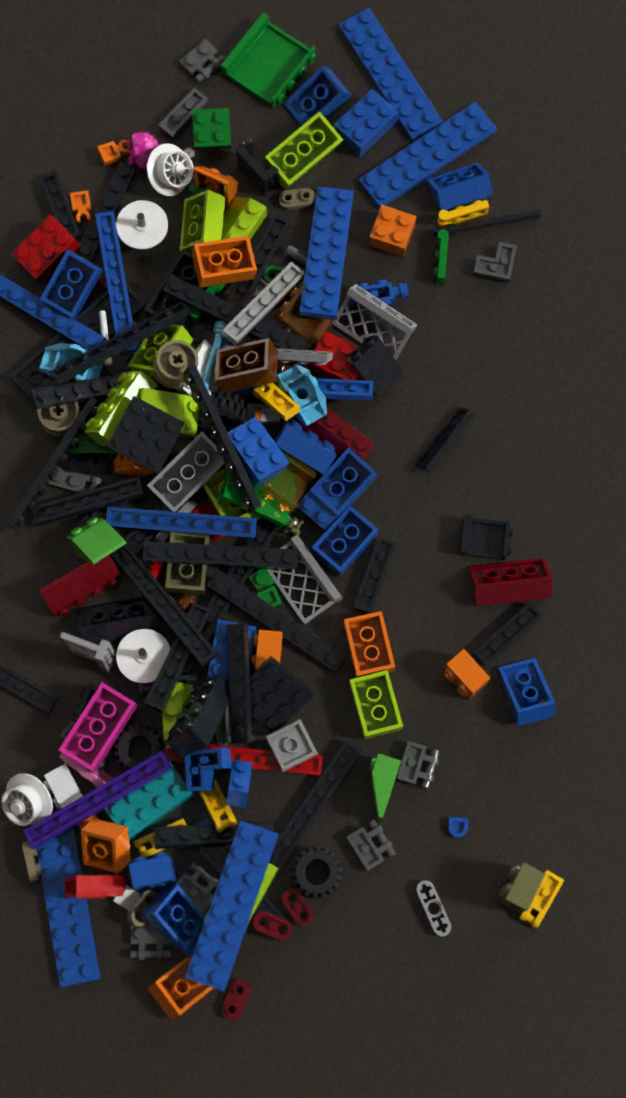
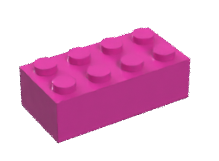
(98, 727)

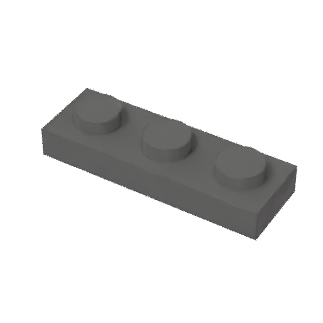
(182, 113)

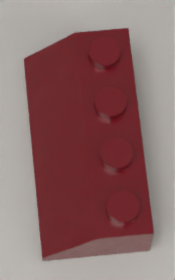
(341, 435)
(511, 581)
(80, 585)

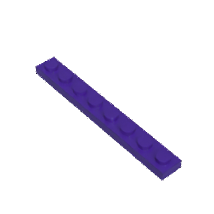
(97, 800)

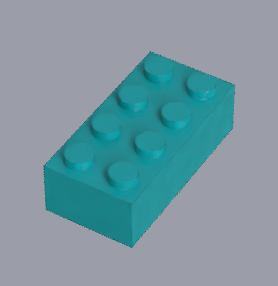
(149, 803)

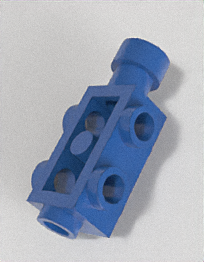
(385, 288)

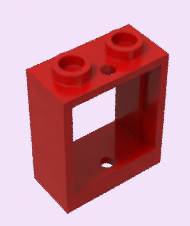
(94, 887)

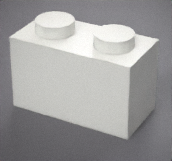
(63, 786)

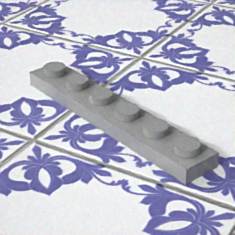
(263, 303)
(301, 356)

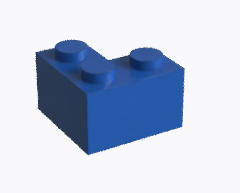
(200, 767)

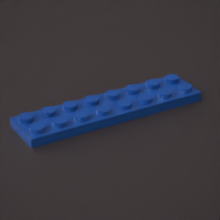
(390, 74)
(427, 155)
(326, 253)
(232, 906)
(67, 918)

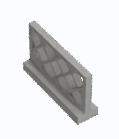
(378, 309)
(317, 574)
(102, 653)

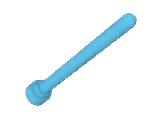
(218, 327)

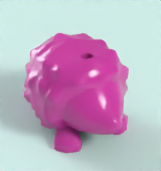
(140, 148)

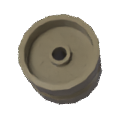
(172, 361)
(59, 425)

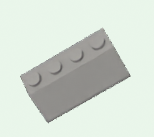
(187, 472)

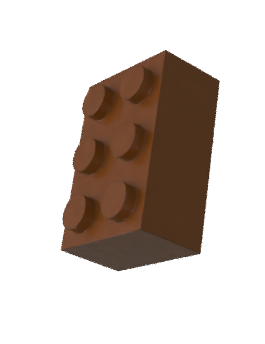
(246, 365)

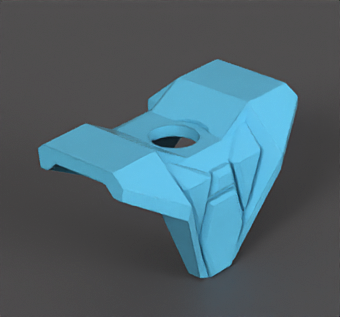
(61, 353)
(311, 407)

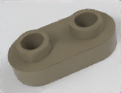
(297, 200)
(32, 867)
(139, 906)

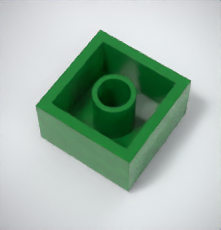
(211, 129)

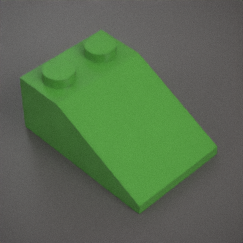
(95, 540)
(382, 778)

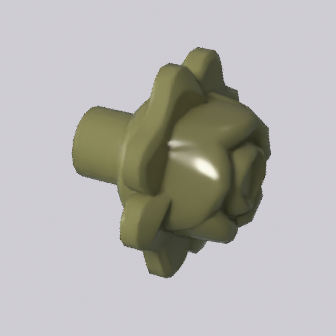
(293, 526)

